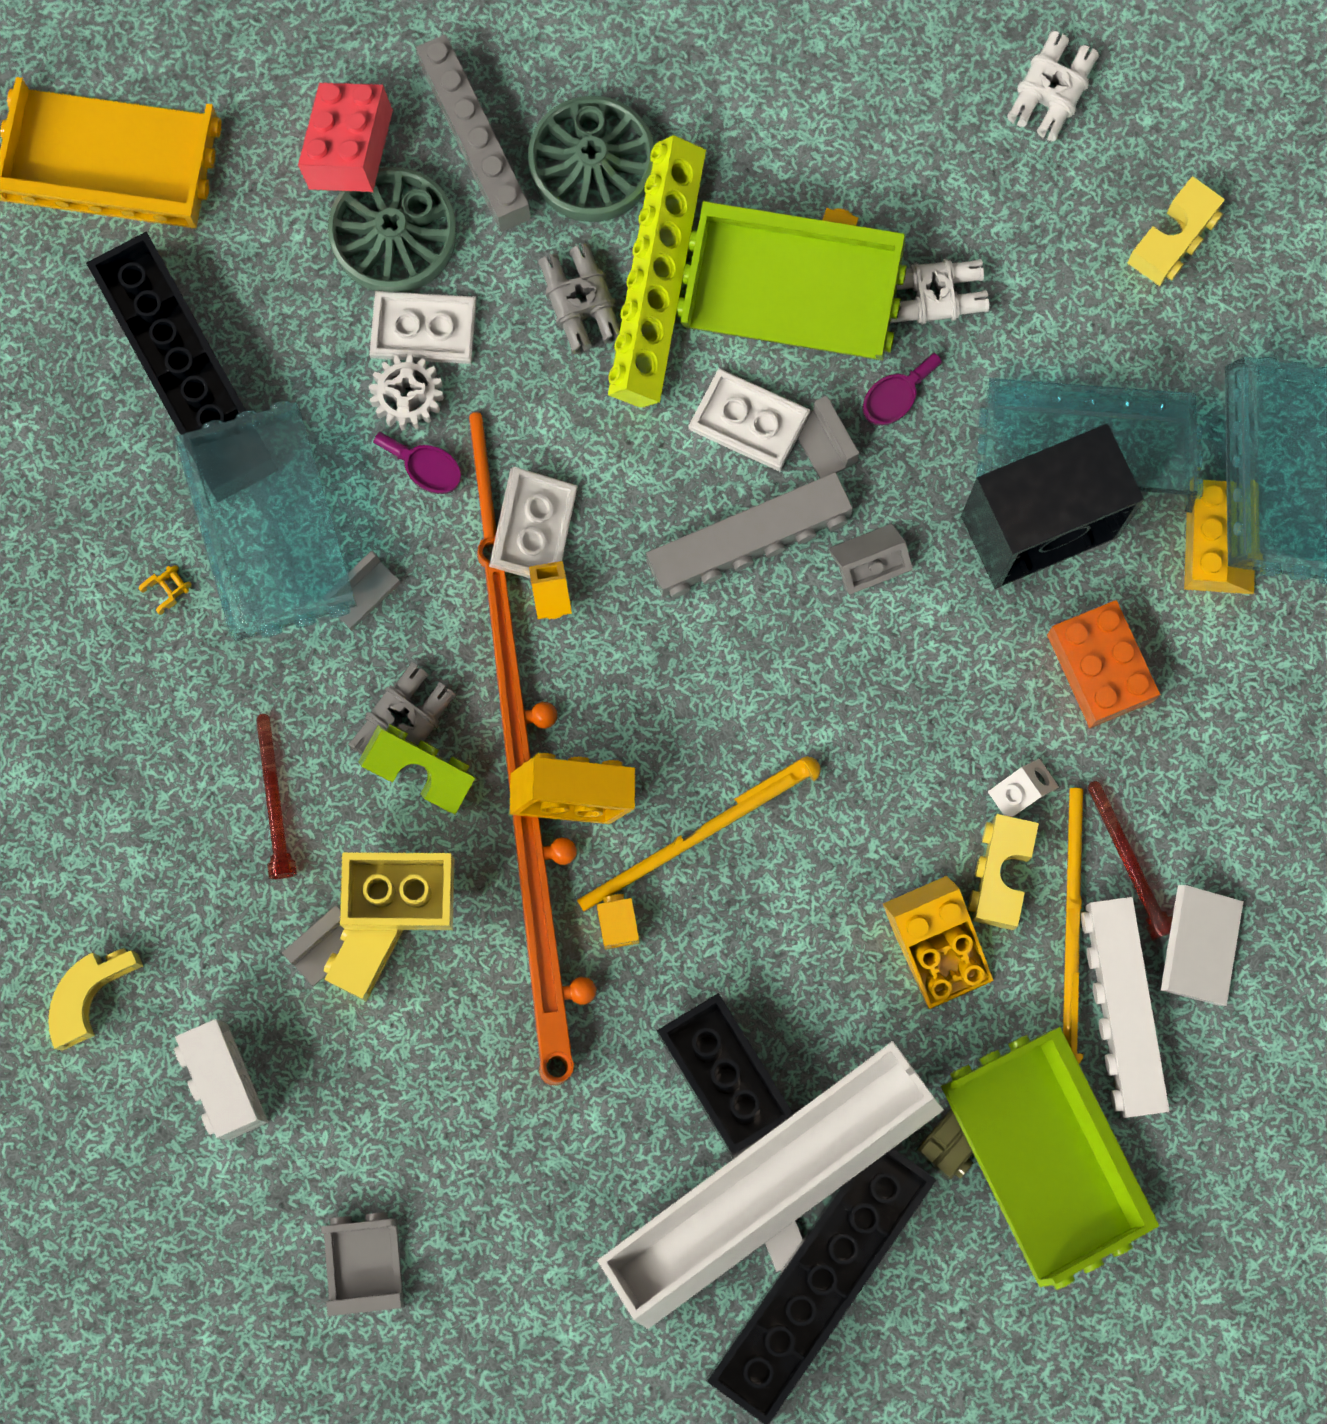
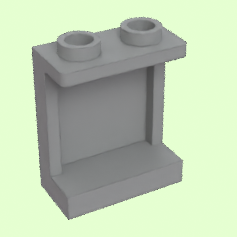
(363, 1265)

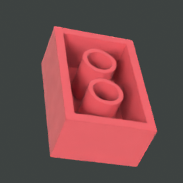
(345, 137)

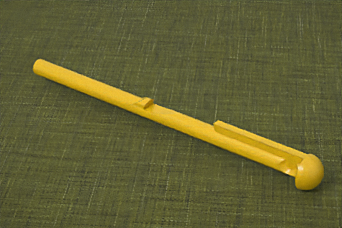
(746, 802)
(1072, 932)

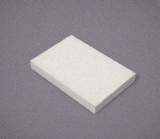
(423, 326)
(749, 419)
(532, 522)
(1202, 945)

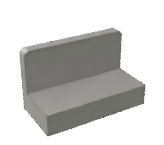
(827, 440)
(871, 558)
(370, 586)
(315, 946)

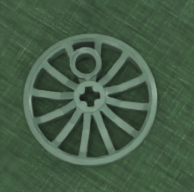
(577, 159)
(385, 239)

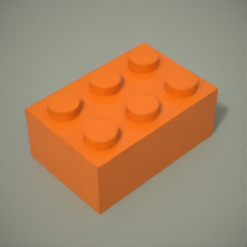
(1103, 664)

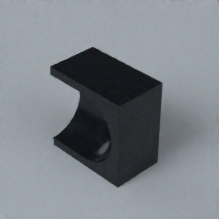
(1051, 505)

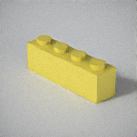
(360, 960)

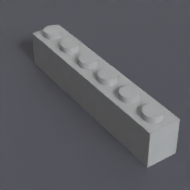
(473, 133)
(749, 535)

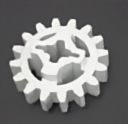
(392, 391)

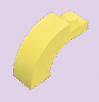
(75, 992)

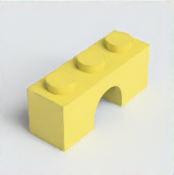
(1194, 210)
(994, 901)

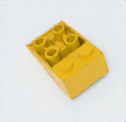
(938, 941)

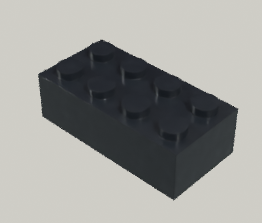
(725, 1074)

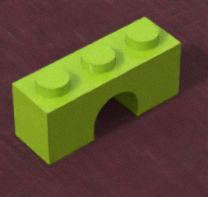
(391, 751)

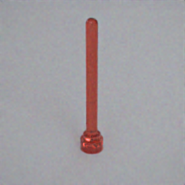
(280, 862)
(1158, 921)

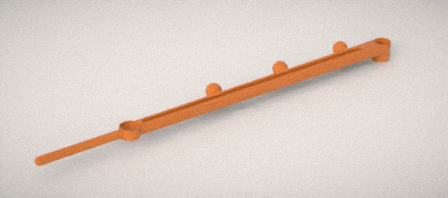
(531, 855)

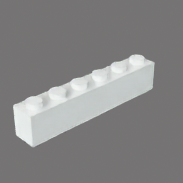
(1125, 1008)

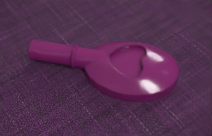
(895, 394)
(425, 464)

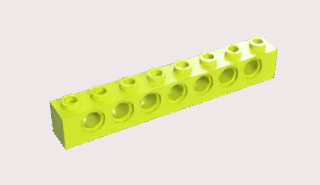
(661, 246)

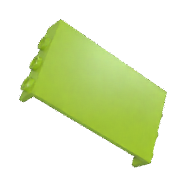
(793, 281)
(1049, 1157)

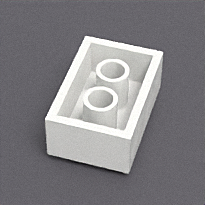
(220, 1080)

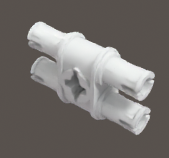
(1064, 97)
(949, 303)

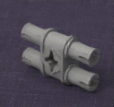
(569, 309)
(398, 701)

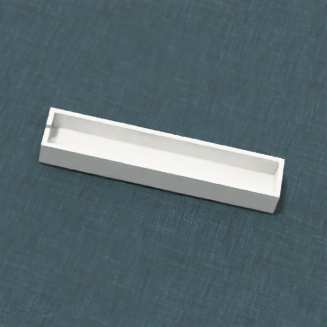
(769, 1186)

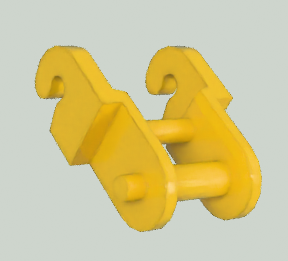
(170, 572)

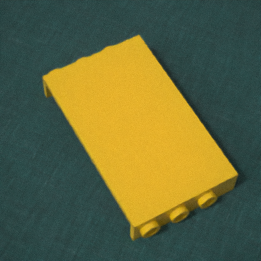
(106, 156)

